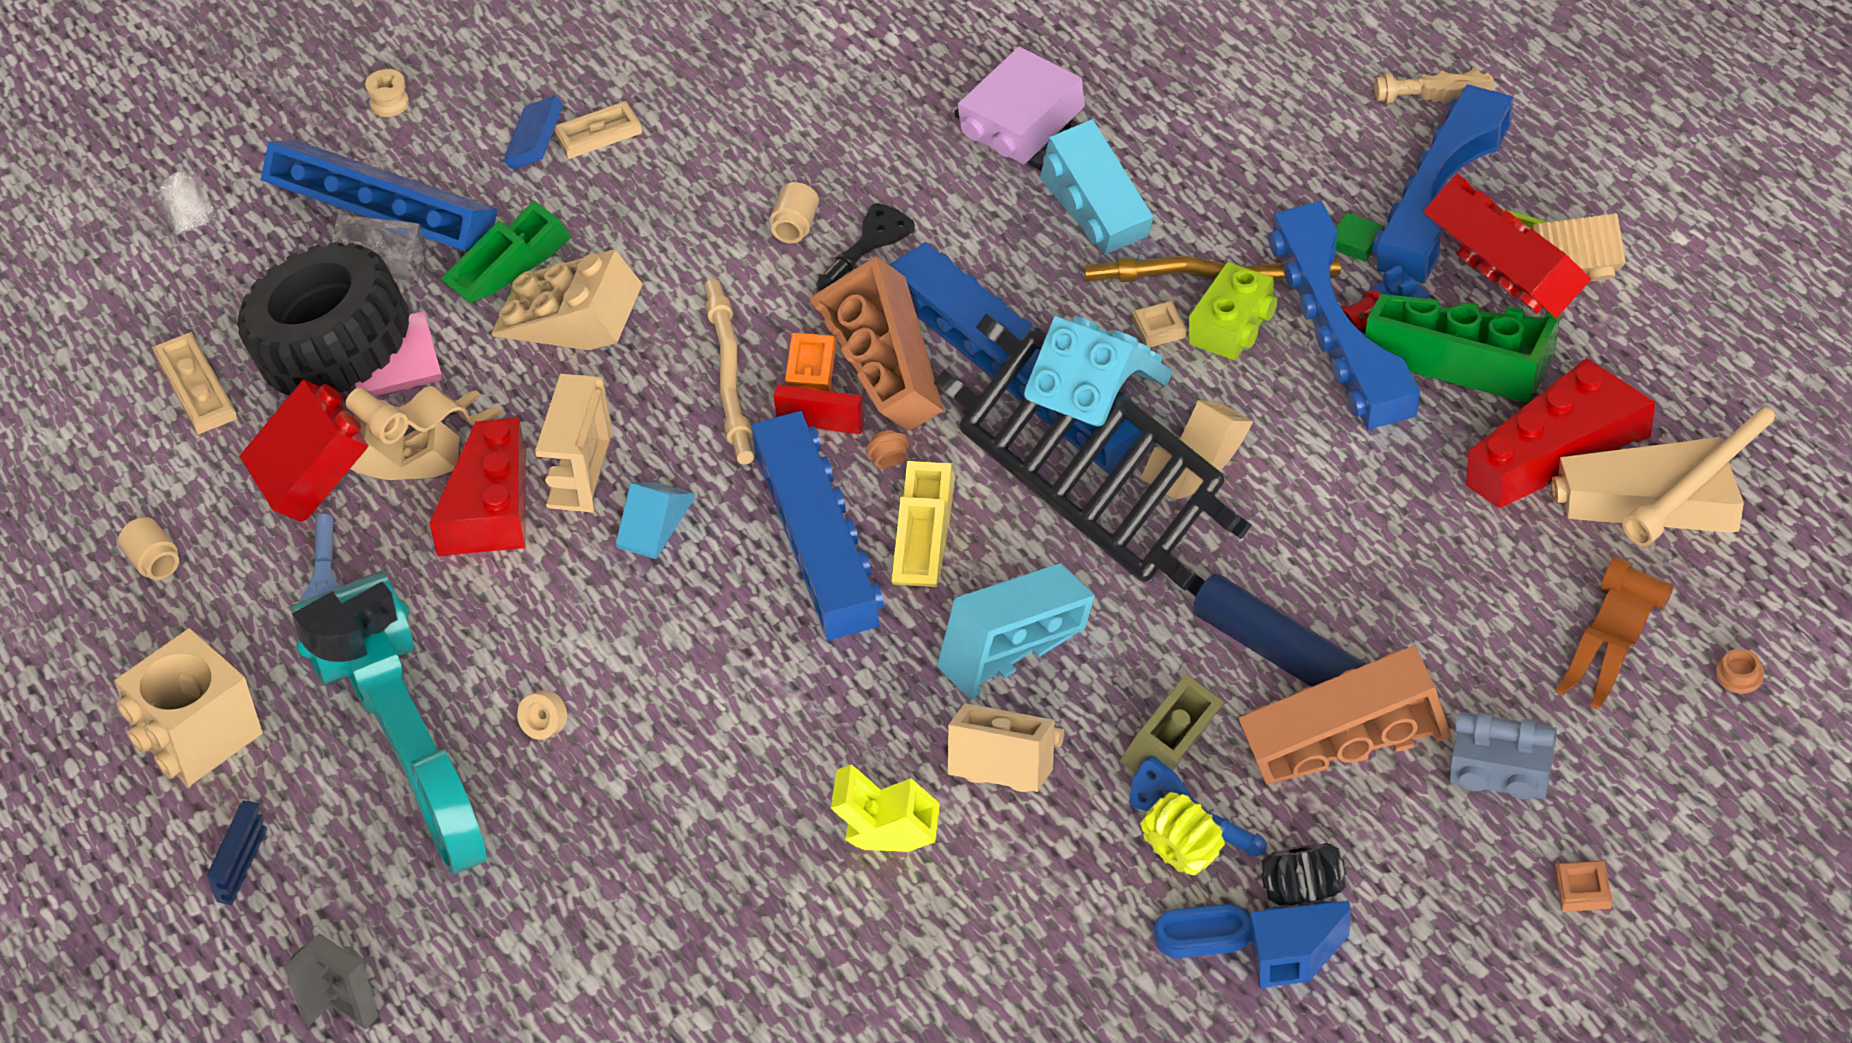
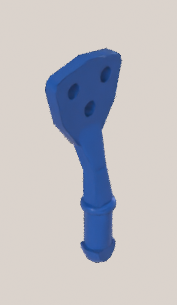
(1169, 781)

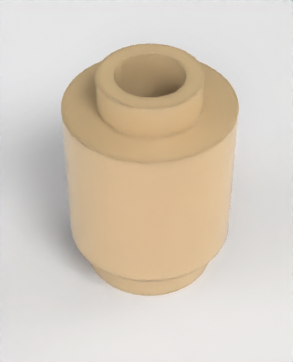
(793, 212)
(148, 548)

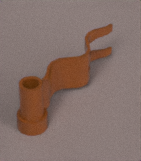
(1618, 624)

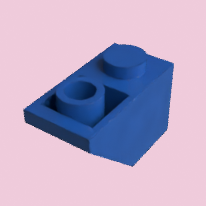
(1296, 941)

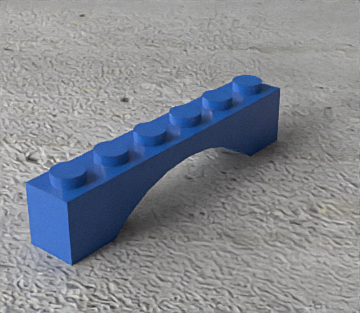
(1472, 129)
(1375, 379)

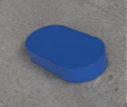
(1202, 930)

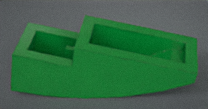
(507, 253)

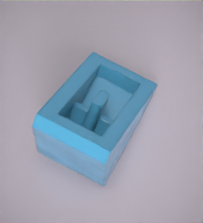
(651, 517)

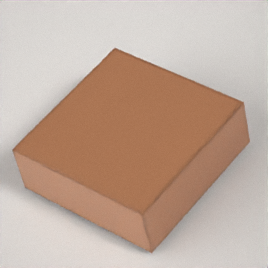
(1583, 886)

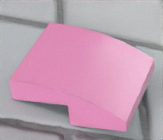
(411, 366)

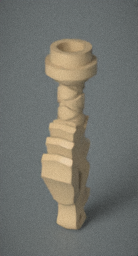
(1436, 88)

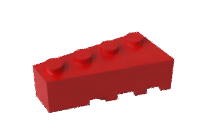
(1506, 249)
(1574, 416)

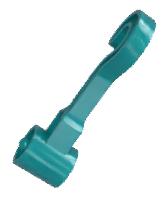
(383, 692)

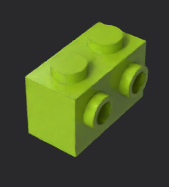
(1232, 311)

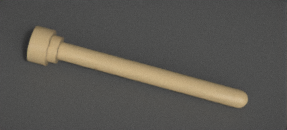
(1647, 521)

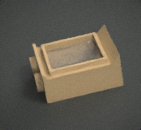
(579, 435)

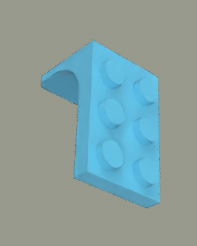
(1086, 367)

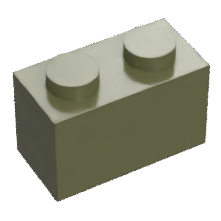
(1174, 726)

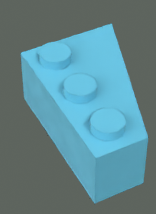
(1008, 622)

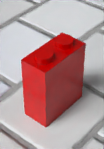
(304, 450)

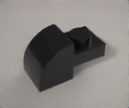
(337, 629)

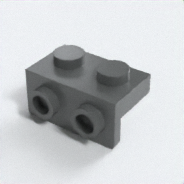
(333, 977)

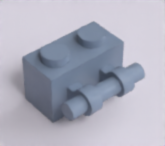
(1503, 755)

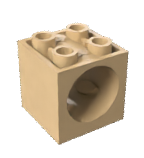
(187, 708)

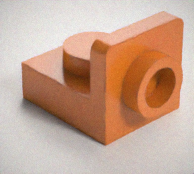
(811, 361)

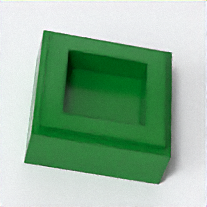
(1356, 236)

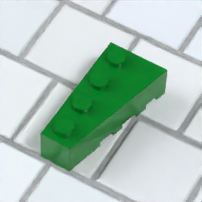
(1466, 345)

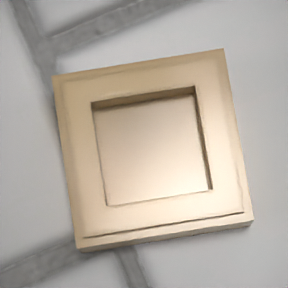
(1159, 324)

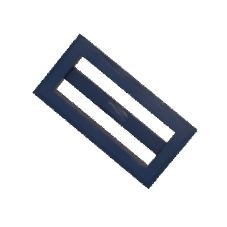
(236, 852)

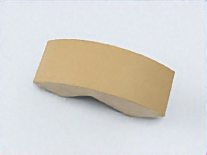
(1211, 432)
(411, 457)

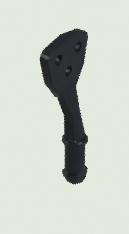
(870, 240)

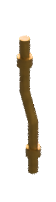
(1128, 269)

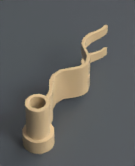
(422, 412)

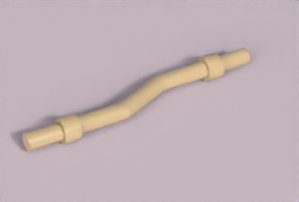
(737, 426)

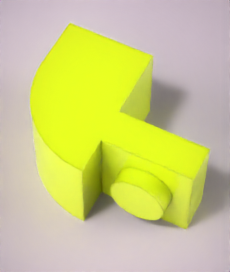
(886, 818)

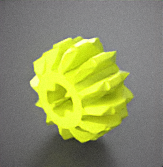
(1182, 833)

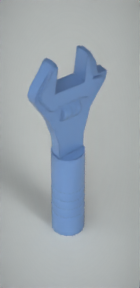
(323, 577)

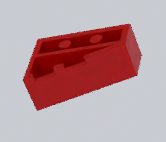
(485, 493)

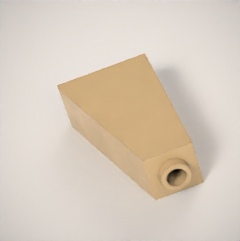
(1617, 481)

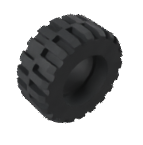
(324, 318)

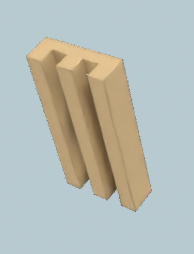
(598, 133)

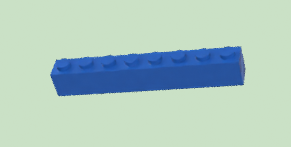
(954, 306)

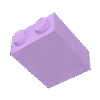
(1021, 105)

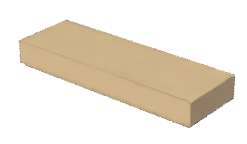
(194, 383)

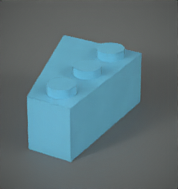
(1095, 188)

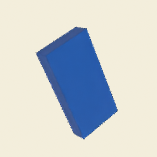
(533, 132)

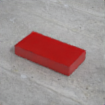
(821, 408)

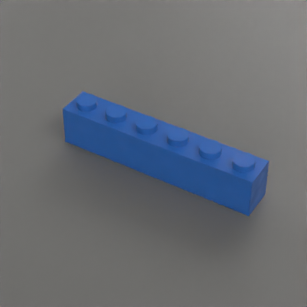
(376, 193)
(816, 527)

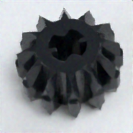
(1303, 874)

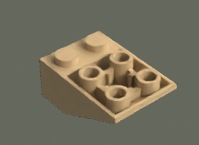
(571, 303)

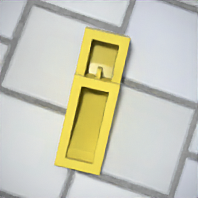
(923, 523)

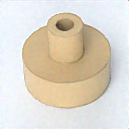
(542, 714)

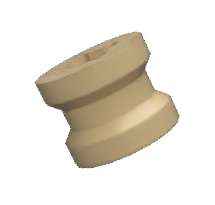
(387, 92)

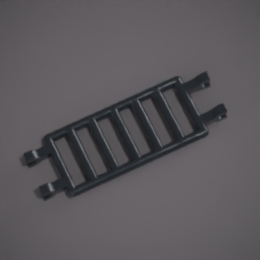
(1056, 495)

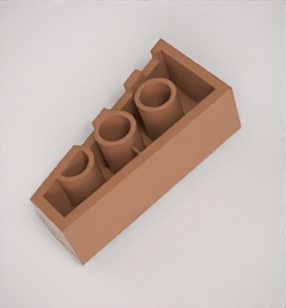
(882, 338)

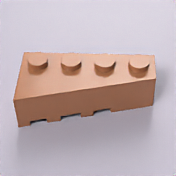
(1347, 718)

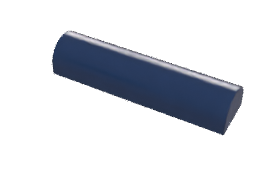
(1271, 632)

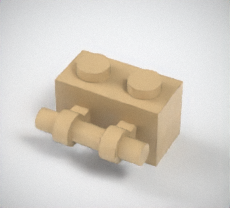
(1002, 747)

